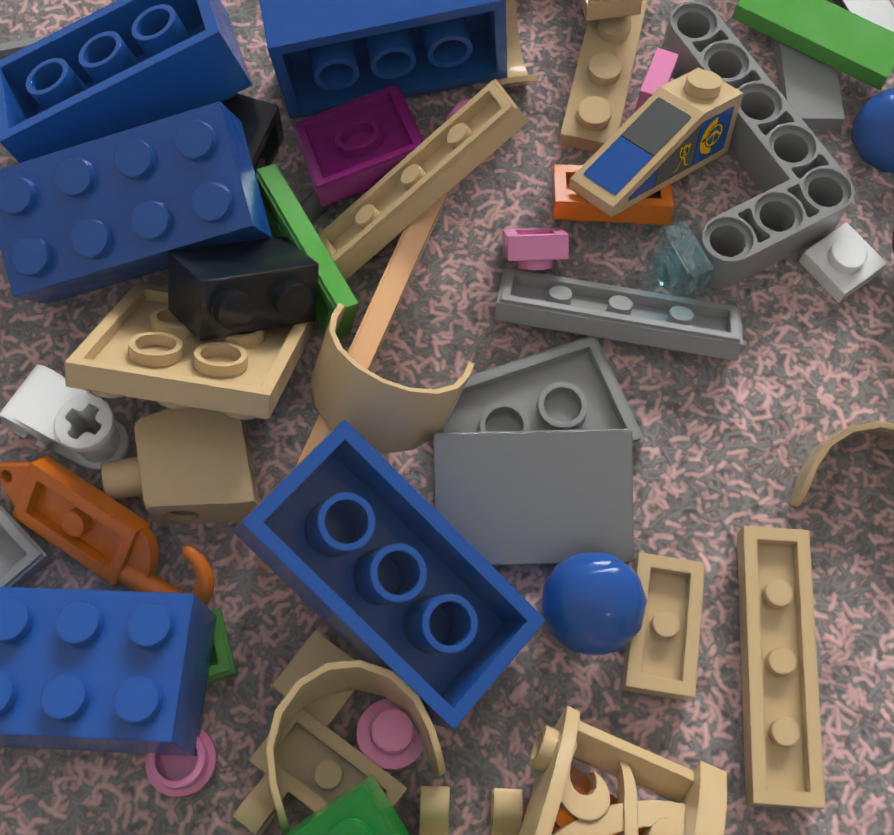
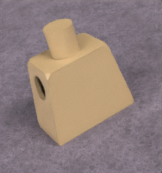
(188, 468)

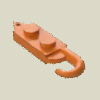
(94, 527)

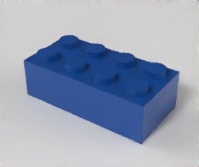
(355, 47)
(118, 73)
(126, 201)
(390, 574)
(103, 670)

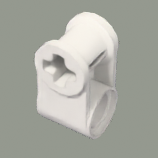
(64, 418)

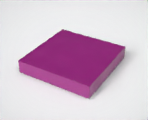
(356, 143)

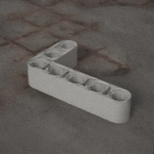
(797, 175)

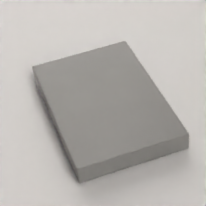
(546, 391)
(537, 492)

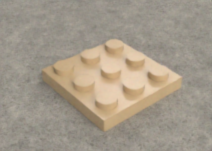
(154, 357)

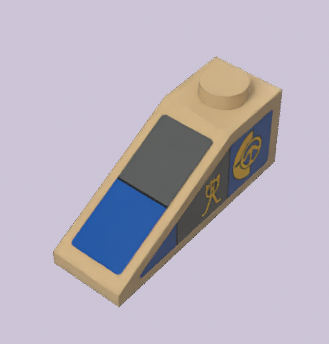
(662, 142)

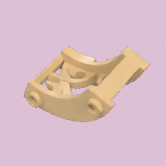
(695, 797)

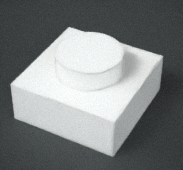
(842, 262)

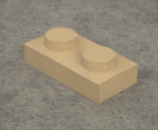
(666, 649)

